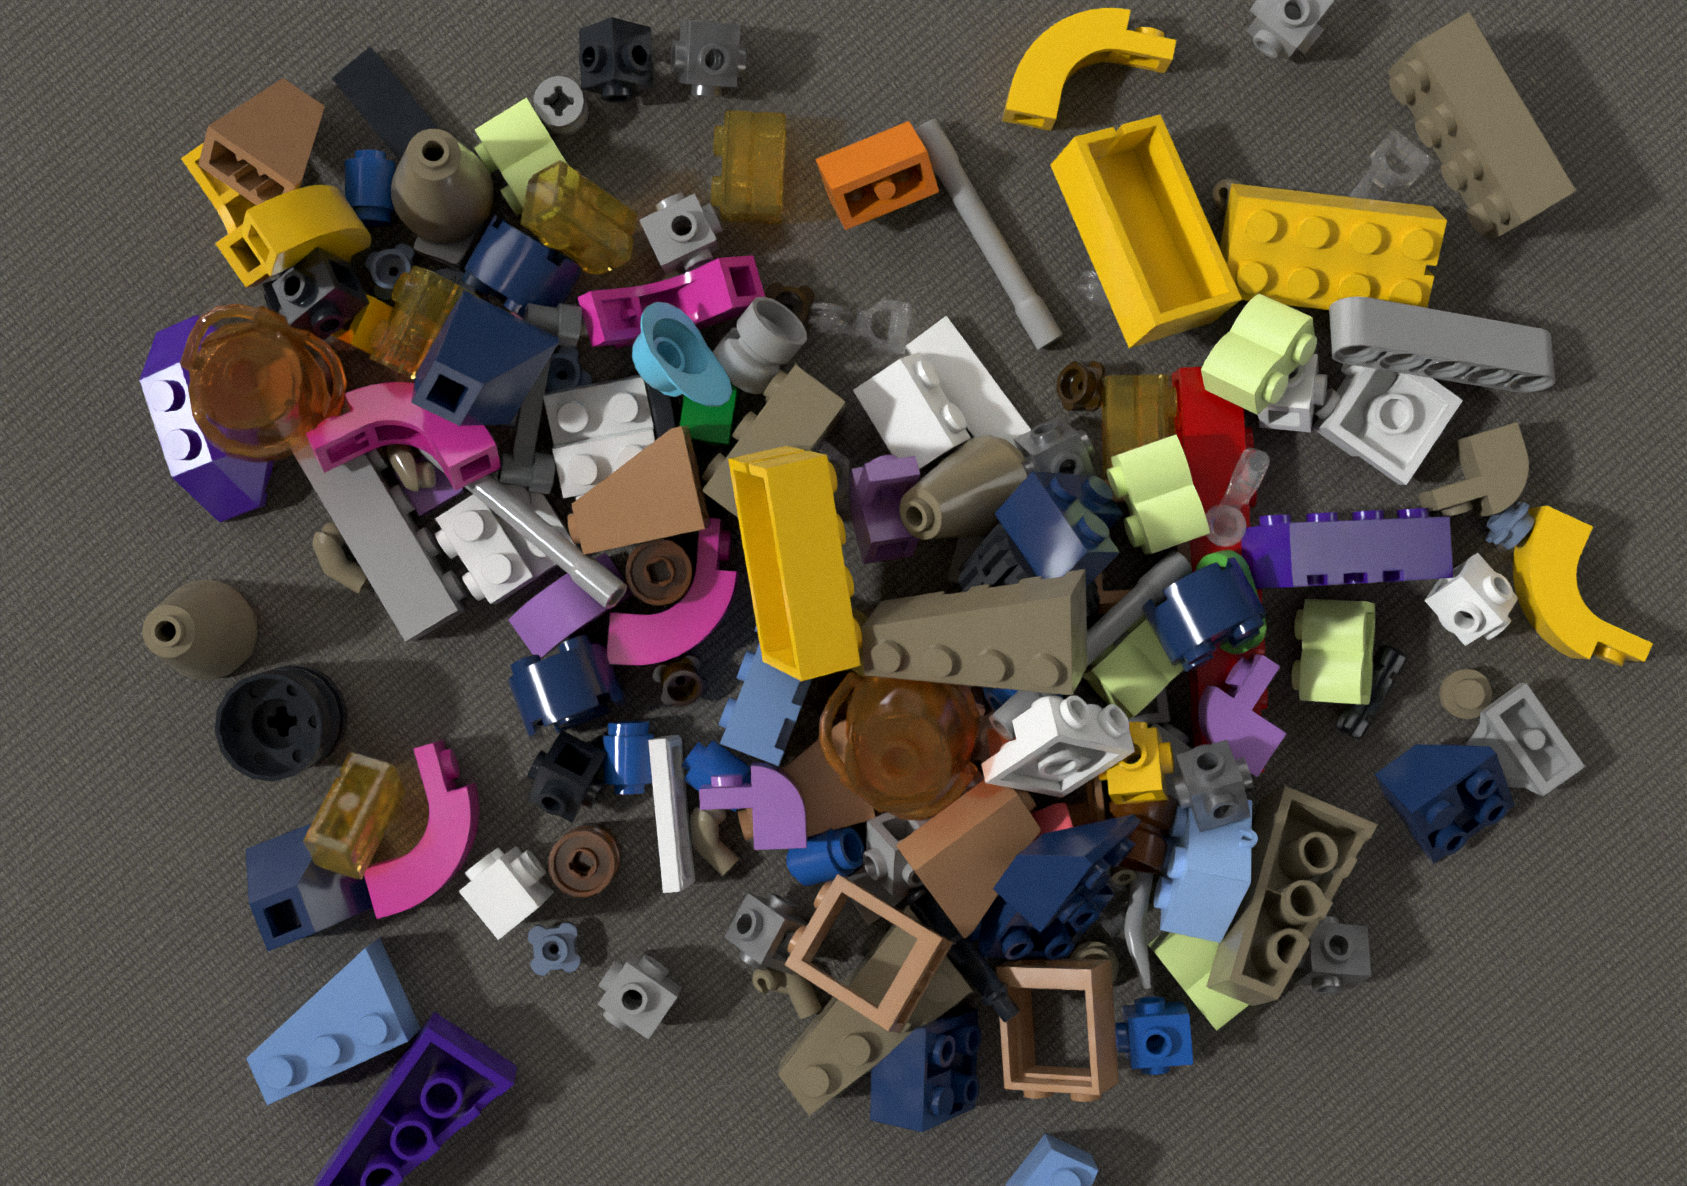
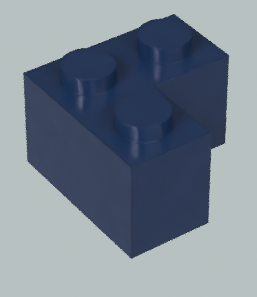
(1062, 523)

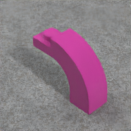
(705, 295)
(385, 416)
(668, 634)
(445, 846)

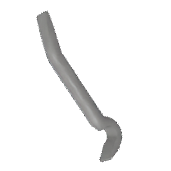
(1135, 926)

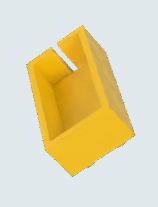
(1145, 230)
(1329, 247)
(796, 561)

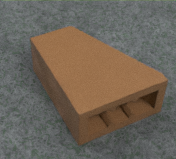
(264, 142)
(643, 499)
(826, 799)
(970, 848)

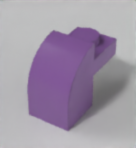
(875, 507)
(560, 612)
(1231, 713)
(775, 804)

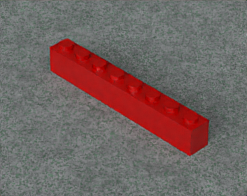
(1212, 441)

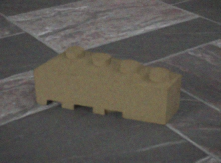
(985, 637)
(1295, 872)
(844, 1043)

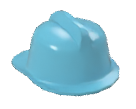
(677, 359)

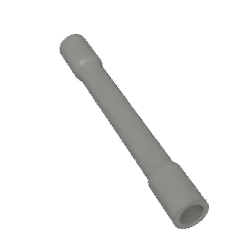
(1027, 303)
(583, 569)
(1104, 631)

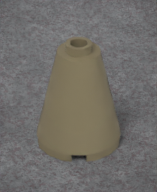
(441, 188)
(964, 491)
(202, 630)

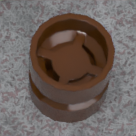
(660, 571)
(1149, 847)
(585, 860)

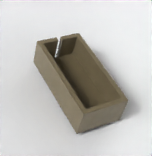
(1478, 128)

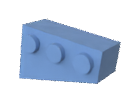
(765, 710)
(339, 1027)

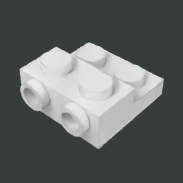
(1386, 418)
(598, 430)
(492, 550)
(1060, 746)

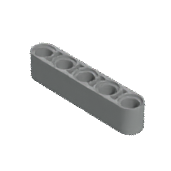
(1441, 345)

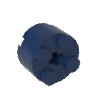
(519, 268)
(1206, 613)
(565, 687)

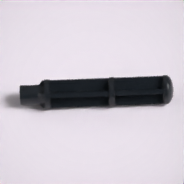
(964, 954)

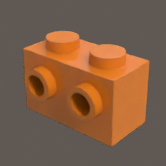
(877, 175)

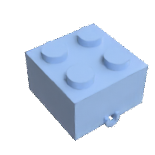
(1204, 876)

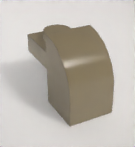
(1494, 474)

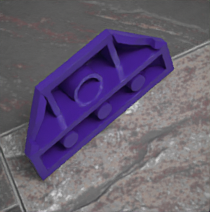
(212, 478)

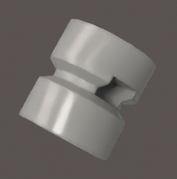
(759, 344)

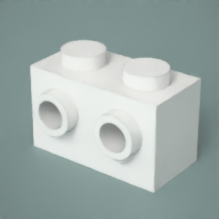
(913, 411)
(506, 889)

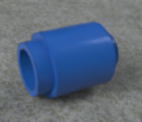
(369, 186)
(627, 756)
(710, 761)
(826, 856)

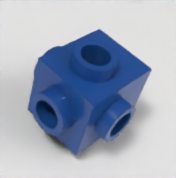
(1155, 1035)

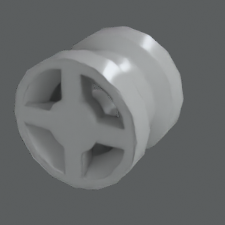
(563, 116)

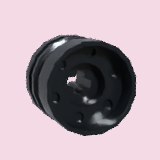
(253, 726)

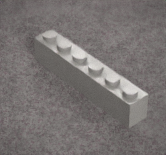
(385, 537)

